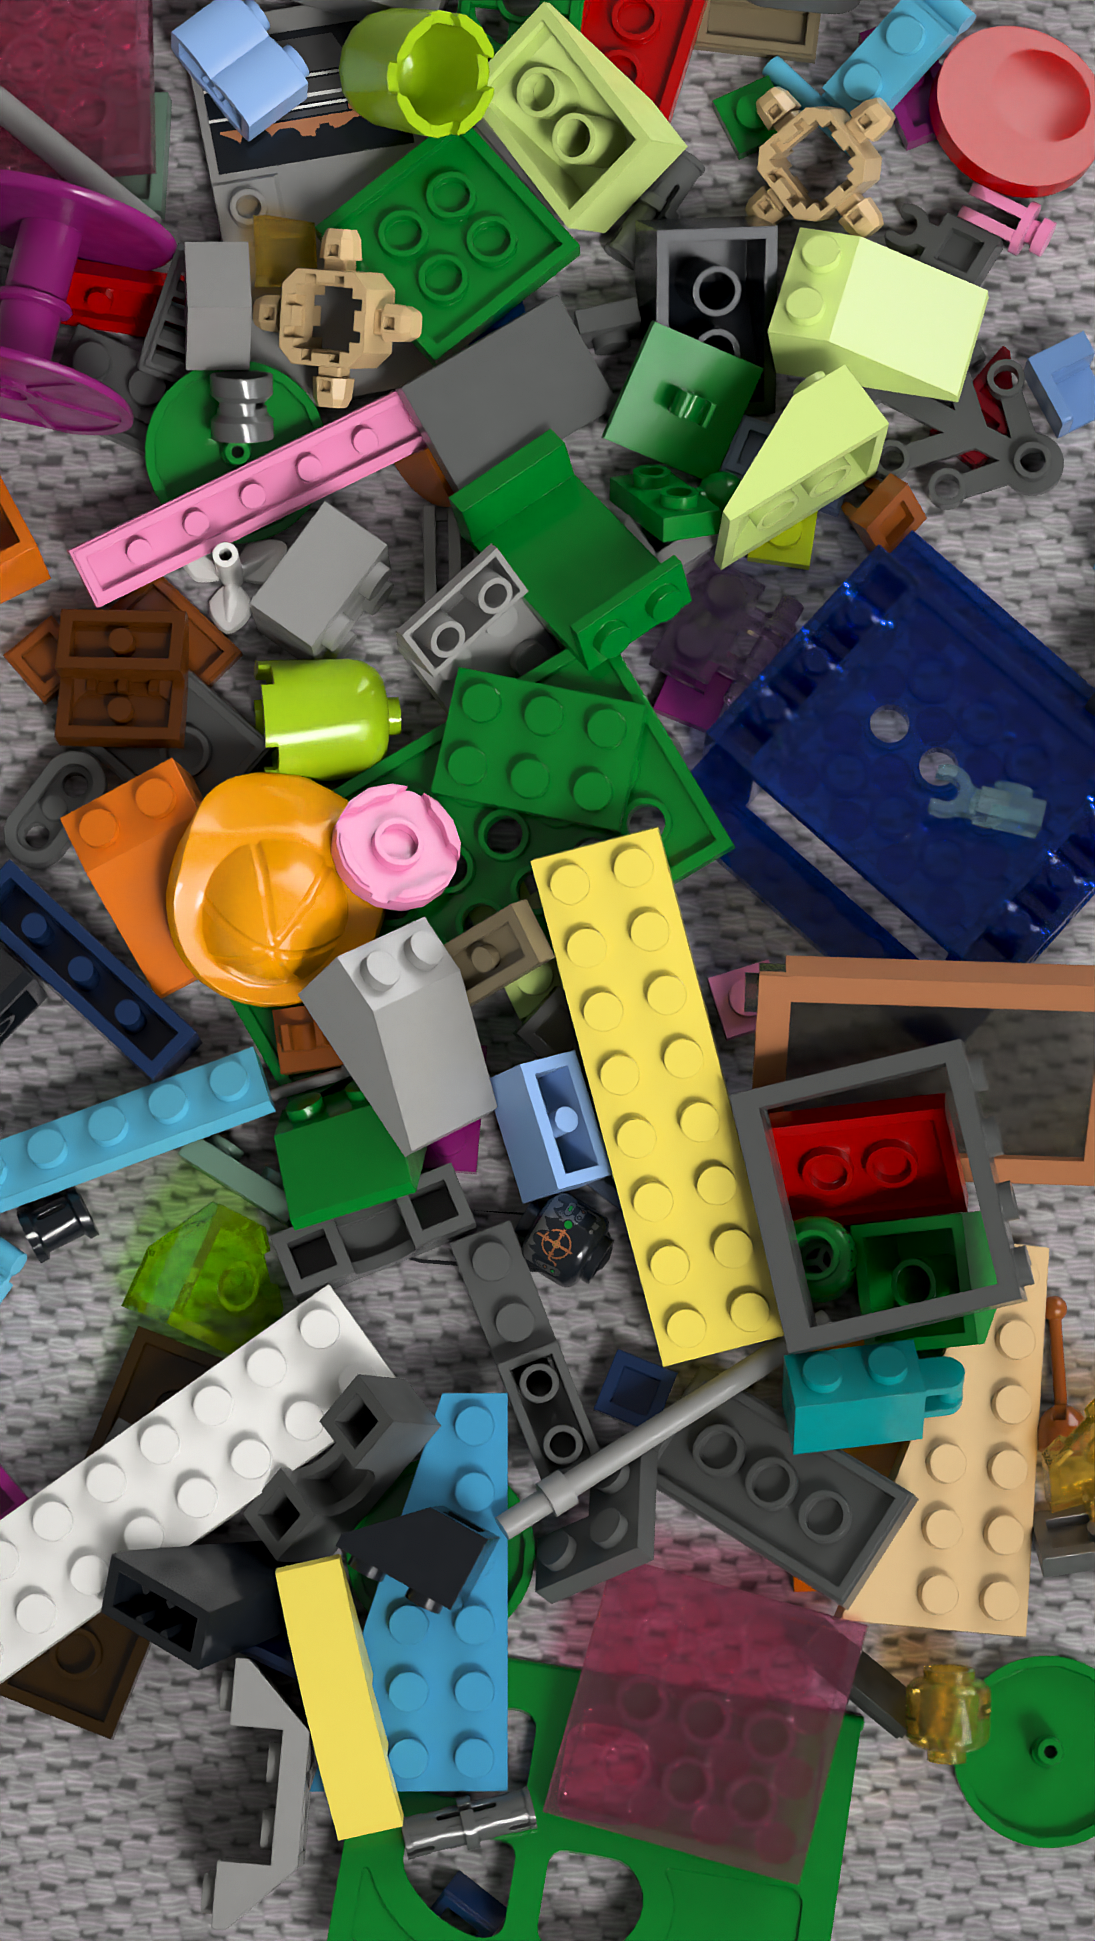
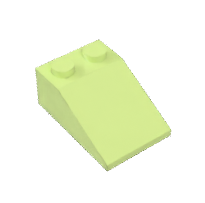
(576, 122)
(877, 314)
(815, 454)

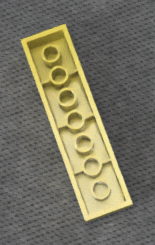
(659, 1094)

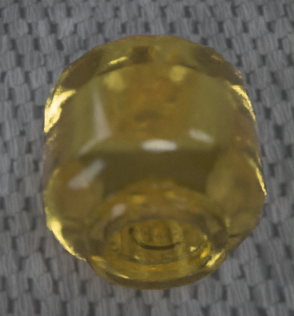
(948, 1712)

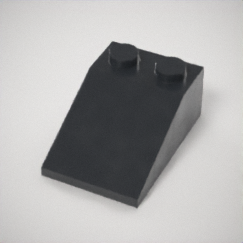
(714, 285)

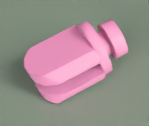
(1028, 231)

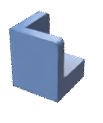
(1064, 383)

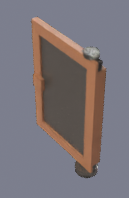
(1022, 1017)

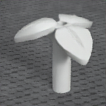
(230, 604)

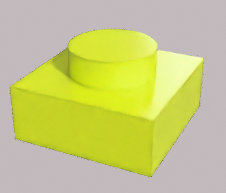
(789, 548)

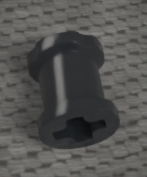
(57, 1223)

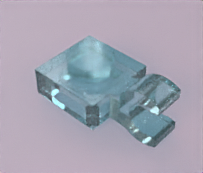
(1003, 808)

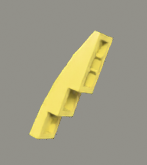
(339, 1697)

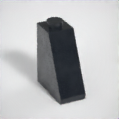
(197, 1598)

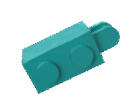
(866, 1395)

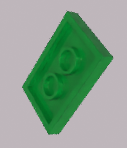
(539, 750)

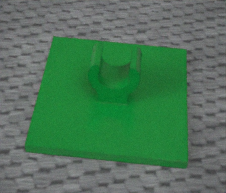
(682, 401)

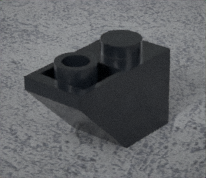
(427, 1551)

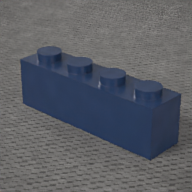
(91, 979)

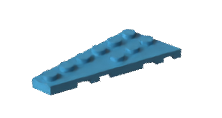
(447, 1672)

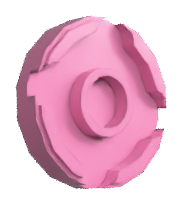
(395, 847)

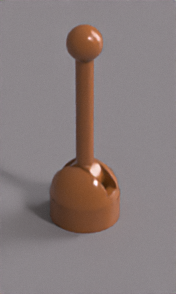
(1060, 1418)

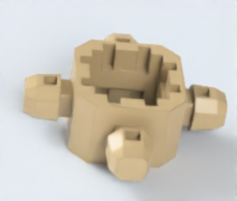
(787, 194)
(378, 321)

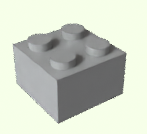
(323, 587)

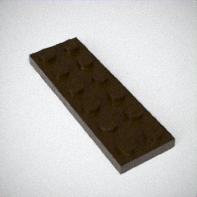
(96, 1666)

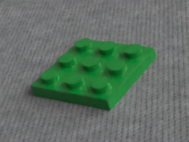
(455, 238)

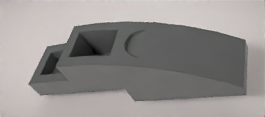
(525, 1349)

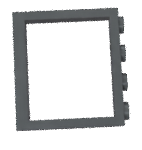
(776, 1224)

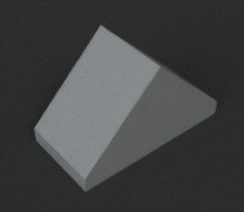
(217, 305)

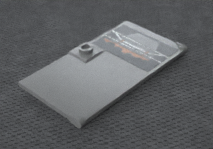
(305, 172)

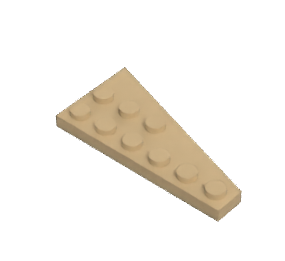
(969, 1537)

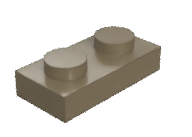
(499, 951)

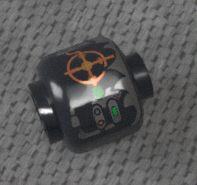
(564, 1239)

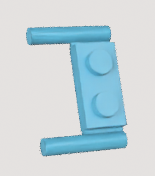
(886, 61)

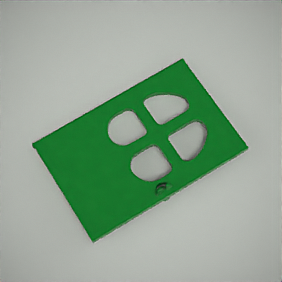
(680, 1892)

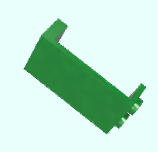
(570, 551)

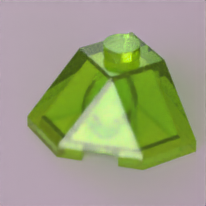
(208, 1280)

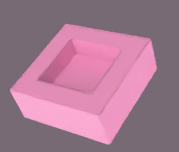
(728, 997)

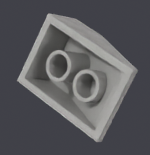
(405, 1034)

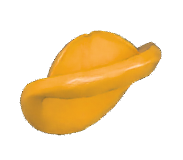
(259, 891)

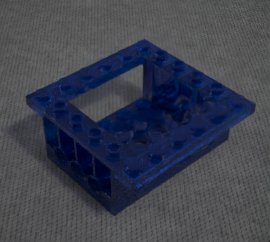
(971, 686)

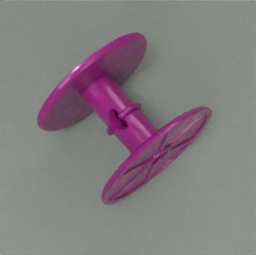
(48, 230)

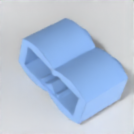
(241, 64)

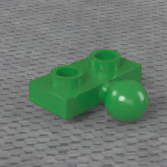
(669, 505)

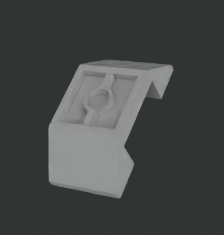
(476, 626)
(242, 1882)

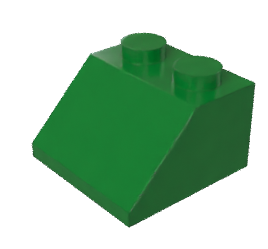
(339, 1157)
(923, 1261)

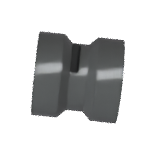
(241, 407)

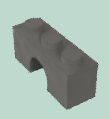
(375, 1236)
(376, 1435)

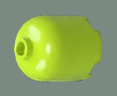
(418, 71)
(324, 717)

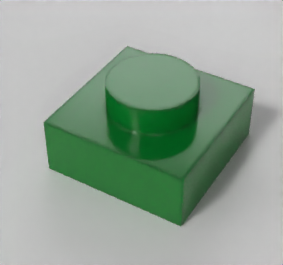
(740, 118)

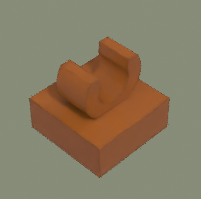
(886, 514)
(302, 1043)

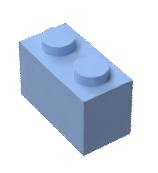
(549, 1126)

